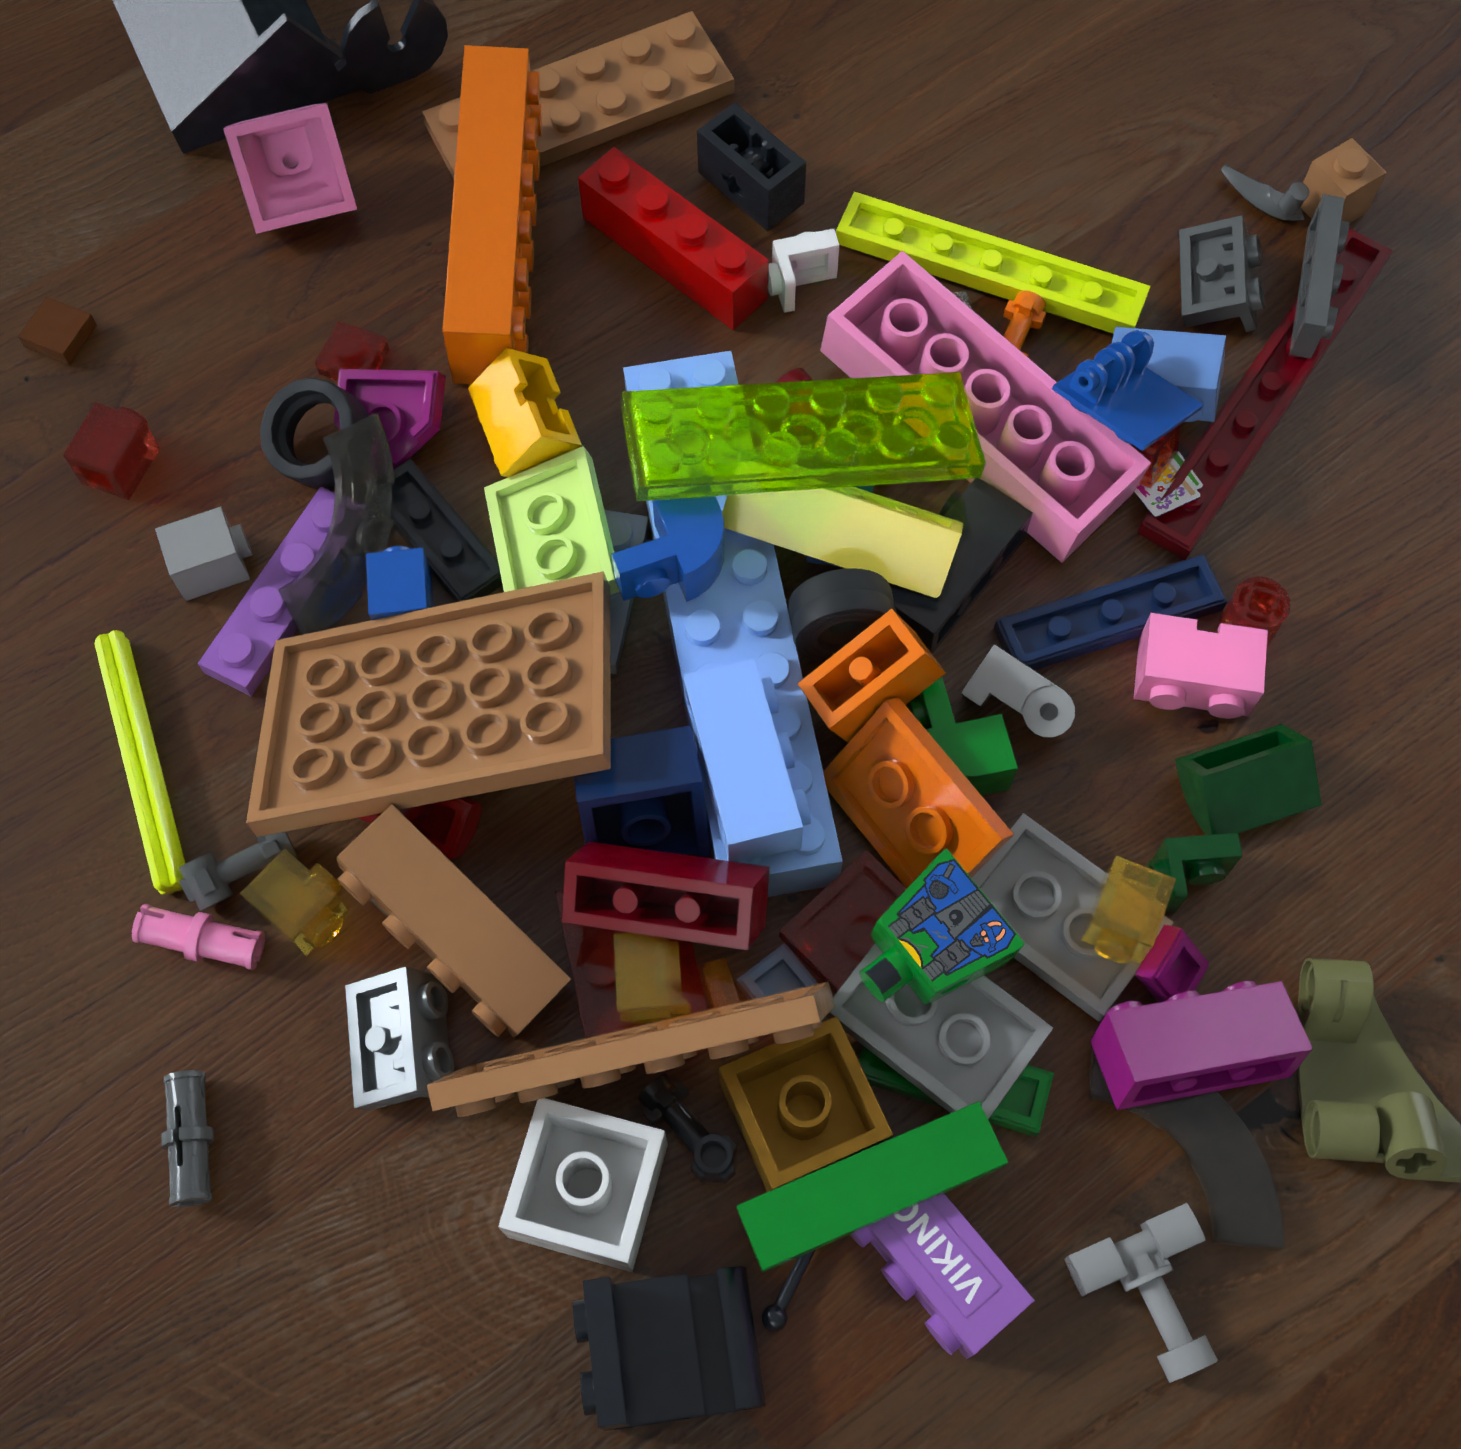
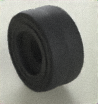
(835, 609)

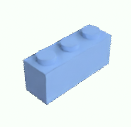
(745, 760)

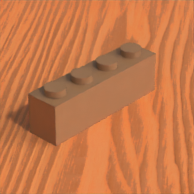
(451, 922)

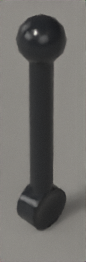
(775, 1315)

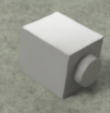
(204, 553)

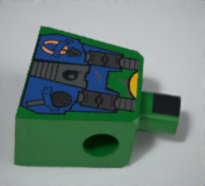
(938, 936)

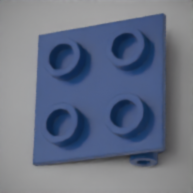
(1127, 394)

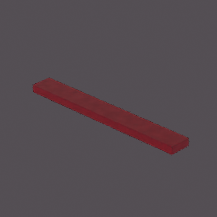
(1258, 407)

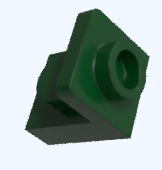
(1199, 859)

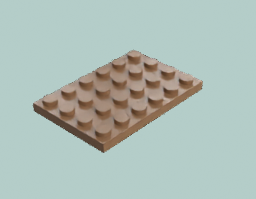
(435, 705)

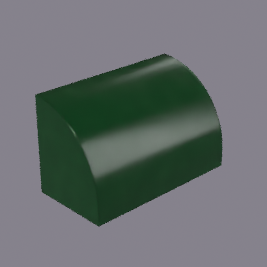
(1250, 780)

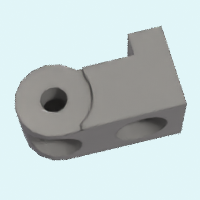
(1042, 703)

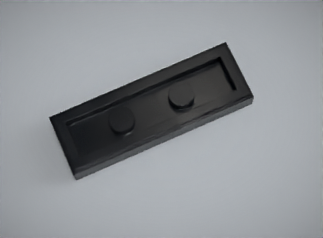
(450, 546)

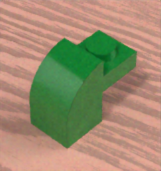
(975, 746)

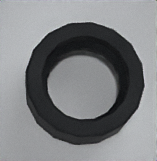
(282, 419)

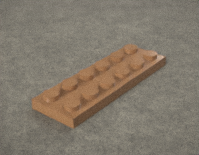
(612, 89)
(656, 1044)

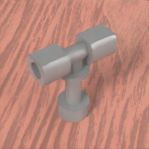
(1141, 1263)

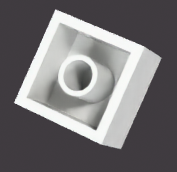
(584, 1184)

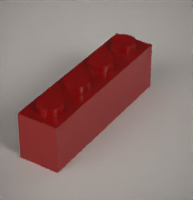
(674, 238)

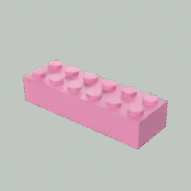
(1031, 437)

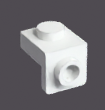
(801, 261)

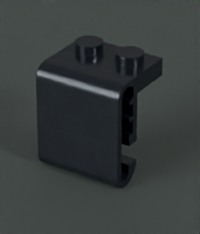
(668, 1348)

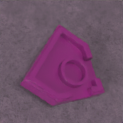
(405, 402)

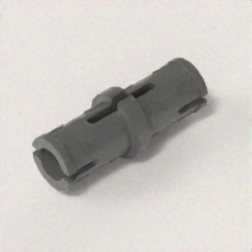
(187, 1138)

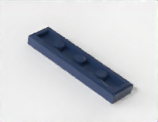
(1109, 613)

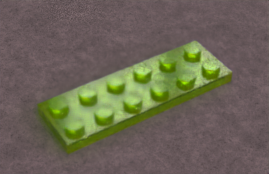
(800, 435)

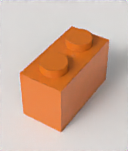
(872, 668)

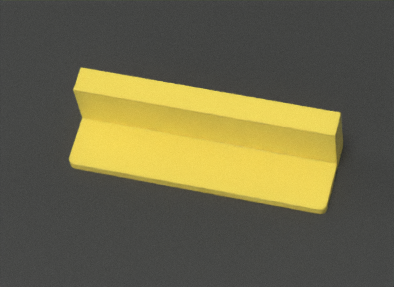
(852, 531)

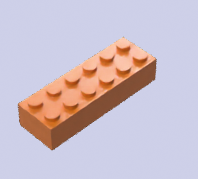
(492, 210)

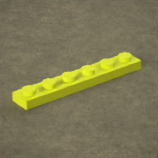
(991, 263)

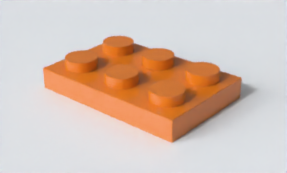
(912, 796)

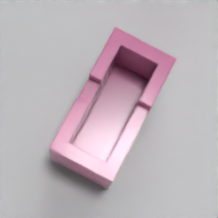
(1199, 667)

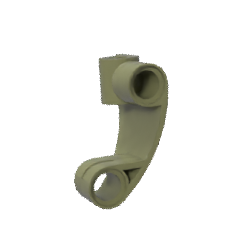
(1359, 1086)

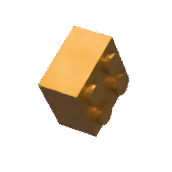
(803, 1105)

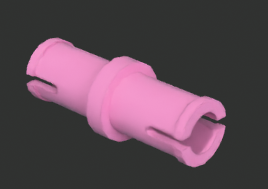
(198, 936)

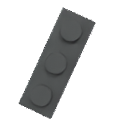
(1319, 277)

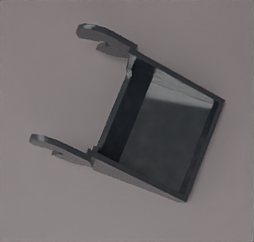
(265, 57)

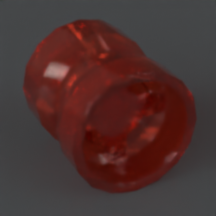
(1259, 605)

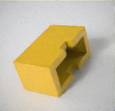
(520, 412)

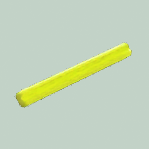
(141, 761)

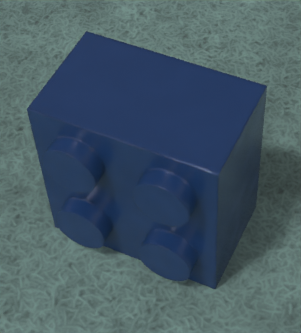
(648, 795)

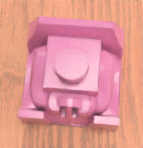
(290, 167)

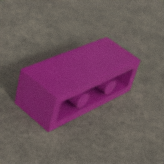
(1199, 1043)

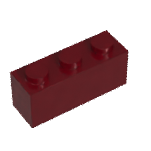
(666, 895)

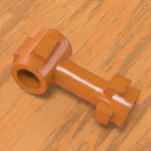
(1023, 313)

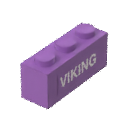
(949, 1271)

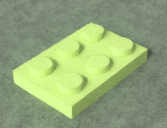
(551, 523)

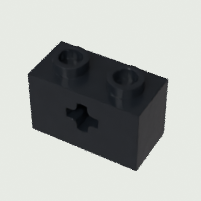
(751, 166)

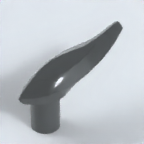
(1268, 199)

